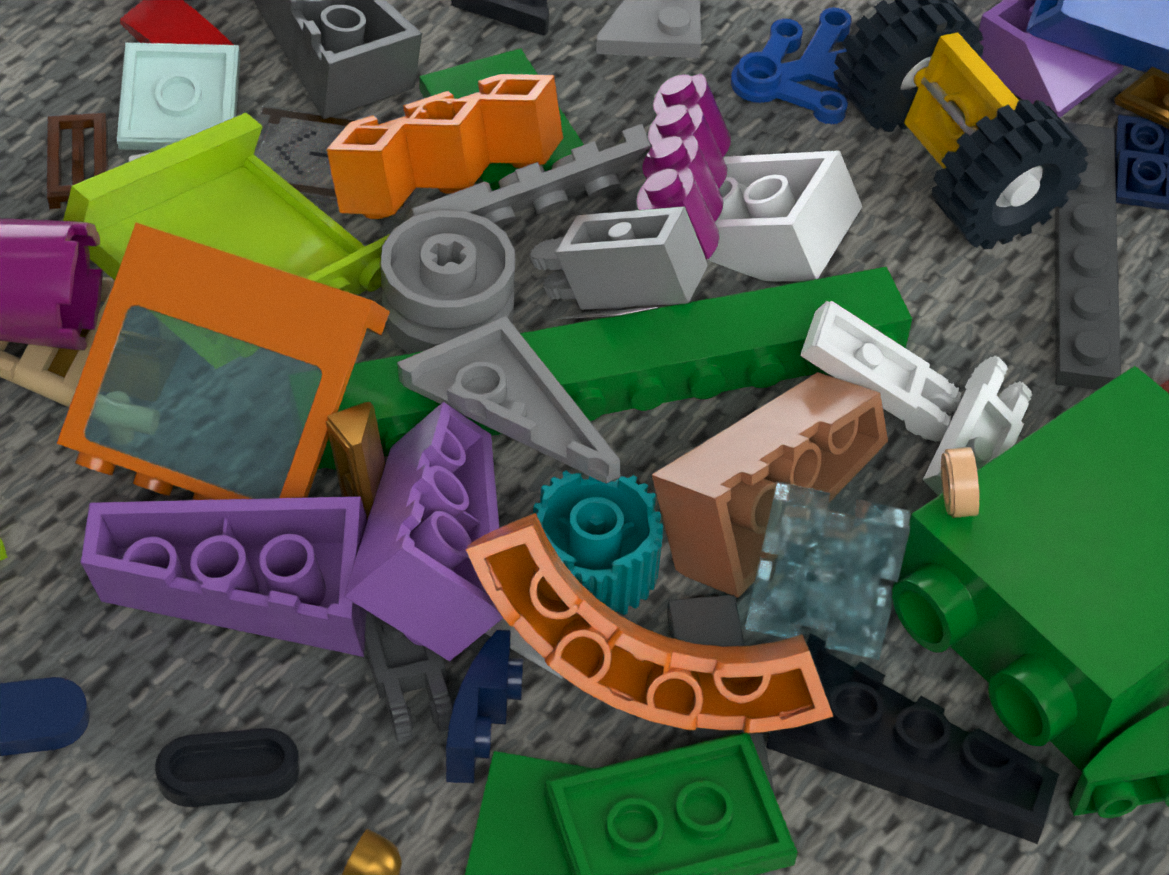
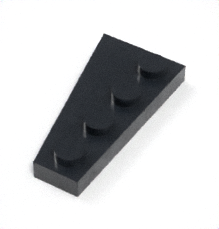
(917, 751)

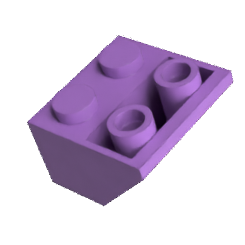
(1036, 66)

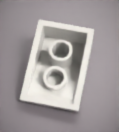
(784, 214)

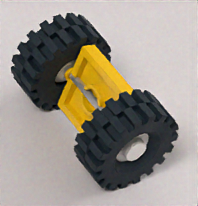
(998, 154)

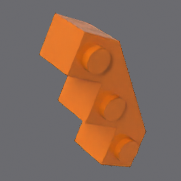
(444, 143)

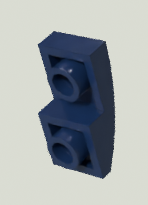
(1141, 162)
(479, 704)

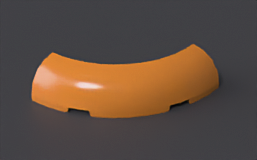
(634, 667)

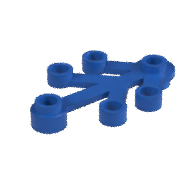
(763, 78)

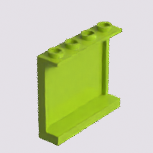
(226, 199)

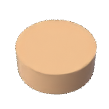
(960, 482)

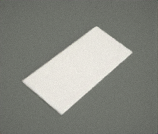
(607, 313)

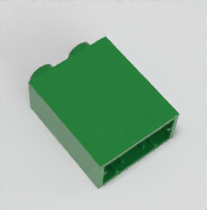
(1059, 573)

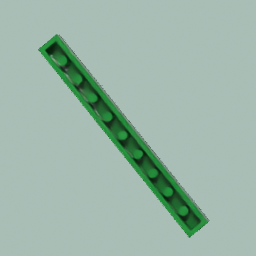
(662, 351)

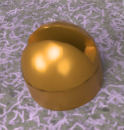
(373, 856)

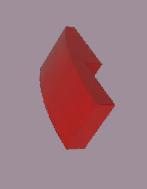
(170, 24)

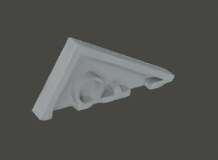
(653, 29)
(508, 388)

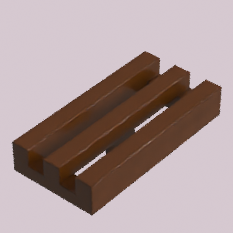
(78, 123)

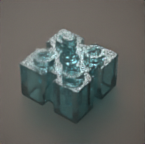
(828, 570)

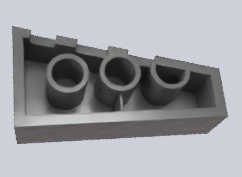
(345, 49)

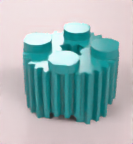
(604, 535)

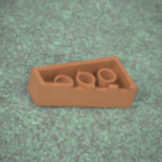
(724, 489)

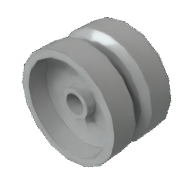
(445, 277)

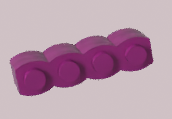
(687, 156)

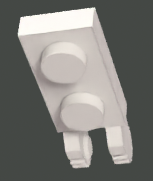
(870, 359)
(983, 419)

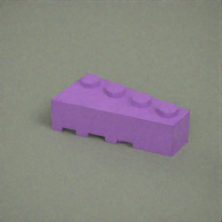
(425, 513)
(234, 564)

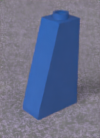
(1114, 30)

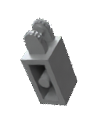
(624, 259)

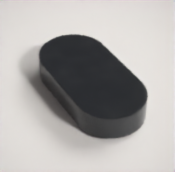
(227, 767)

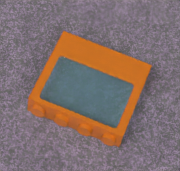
(214, 372)

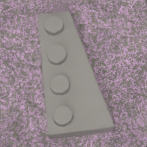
(548, 190)

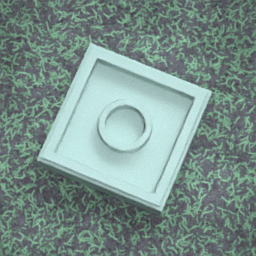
(175, 92)

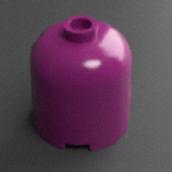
(48, 282)

